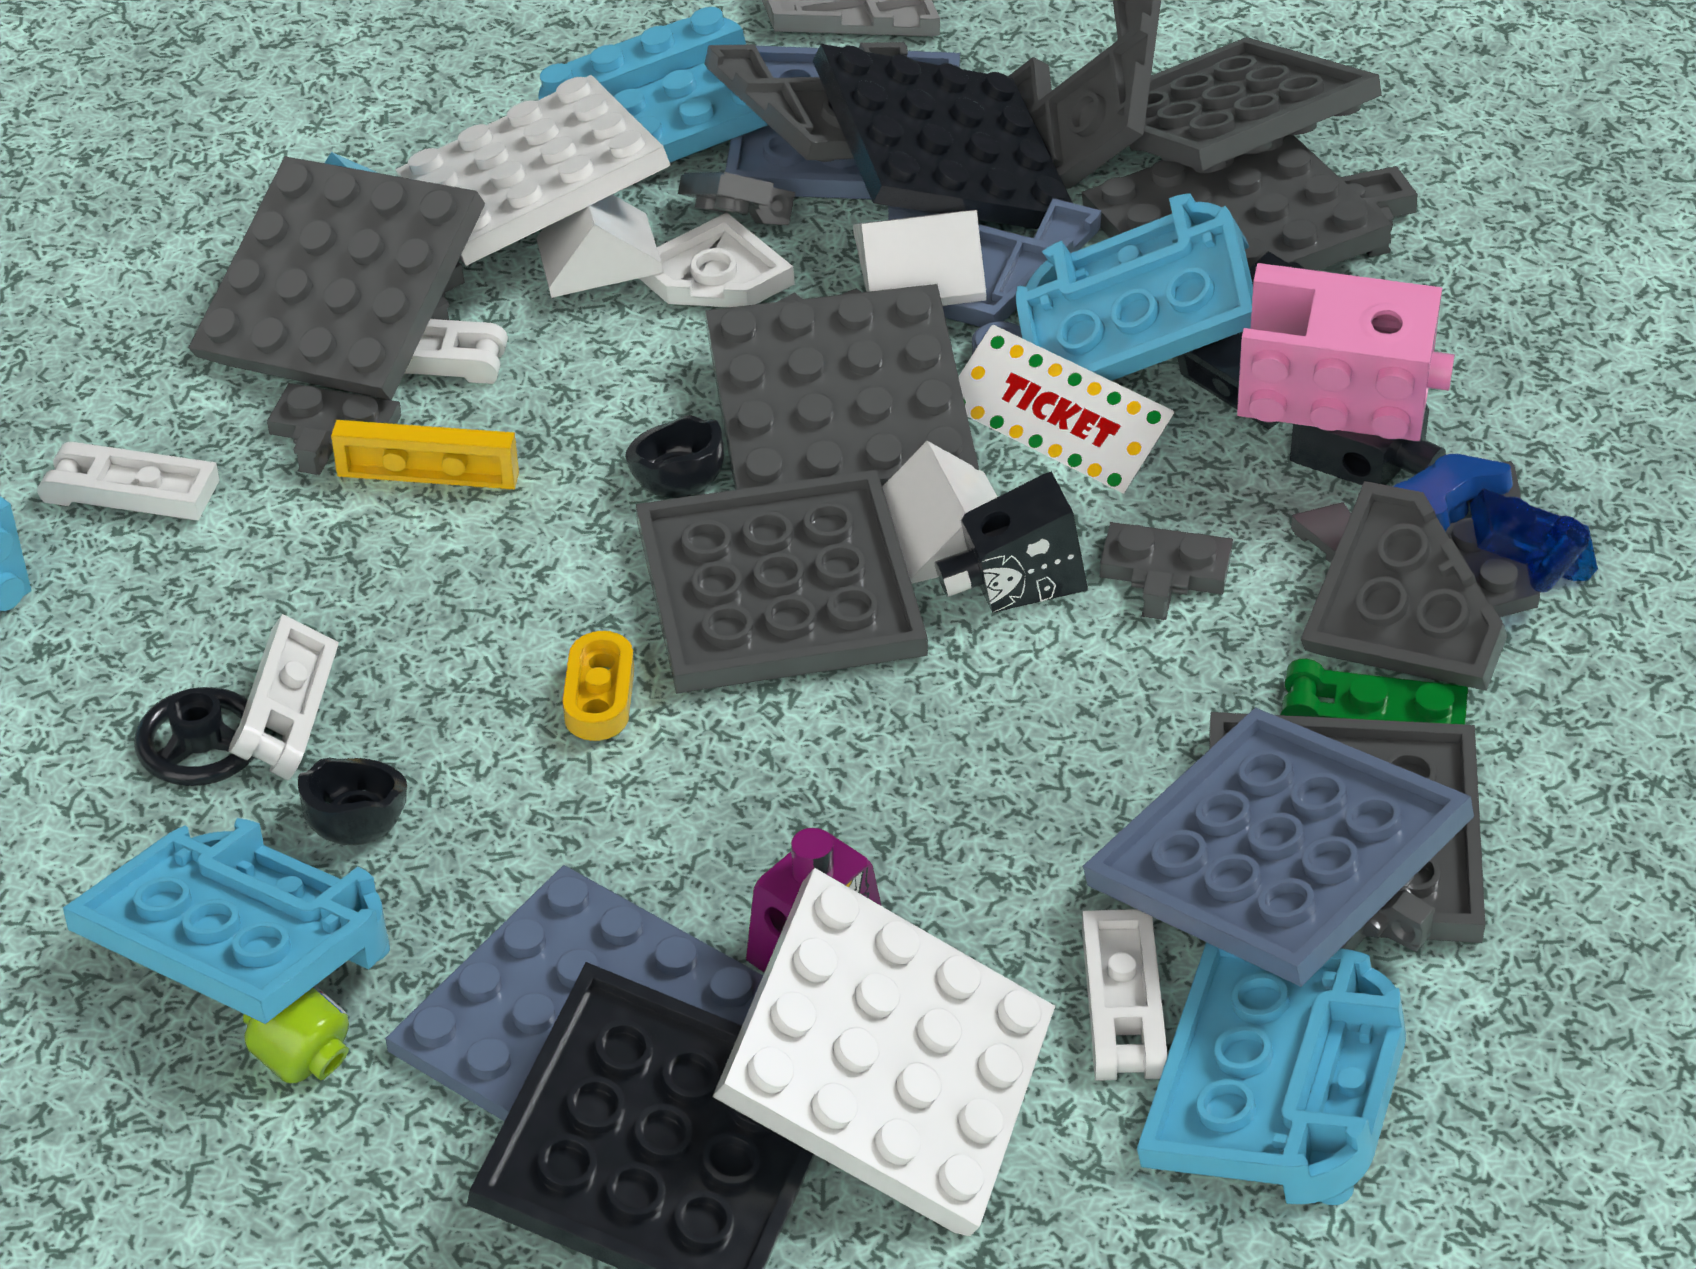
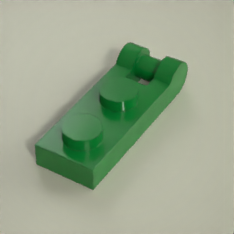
(1369, 696)

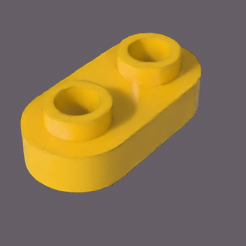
(598, 698)

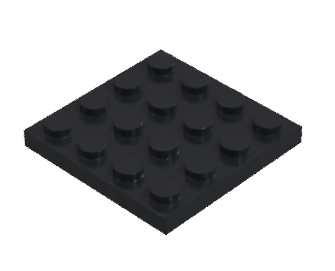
(940, 136)
(630, 1149)

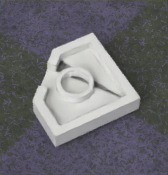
(719, 267)

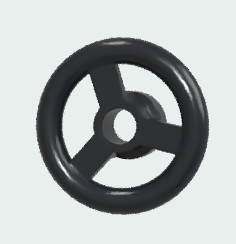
(195, 728)

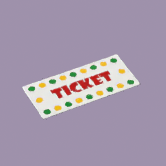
(1061, 408)

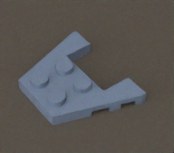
(1014, 258)

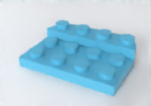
(666, 83)
(1142, 292)
(233, 918)
(1278, 1076)

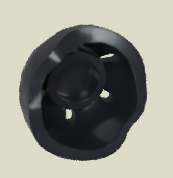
(677, 456)
(353, 814)

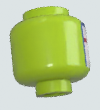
(301, 1038)

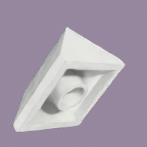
(598, 248)
(924, 252)
(927, 504)

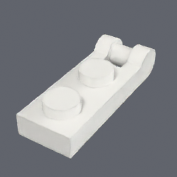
(460, 350)
(129, 480)
(285, 696)
(1123, 993)

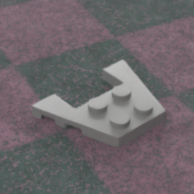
(855, 16)

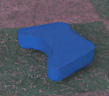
(1457, 480)

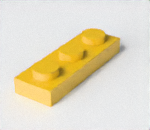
(425, 454)

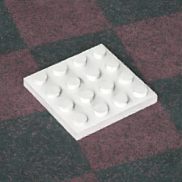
(542, 162)
(887, 1053)

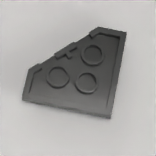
(1404, 596)

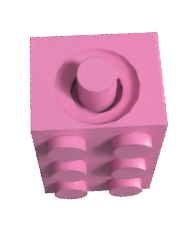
(1341, 352)

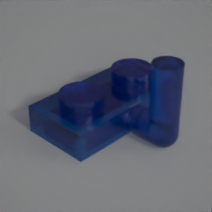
(1542, 540)

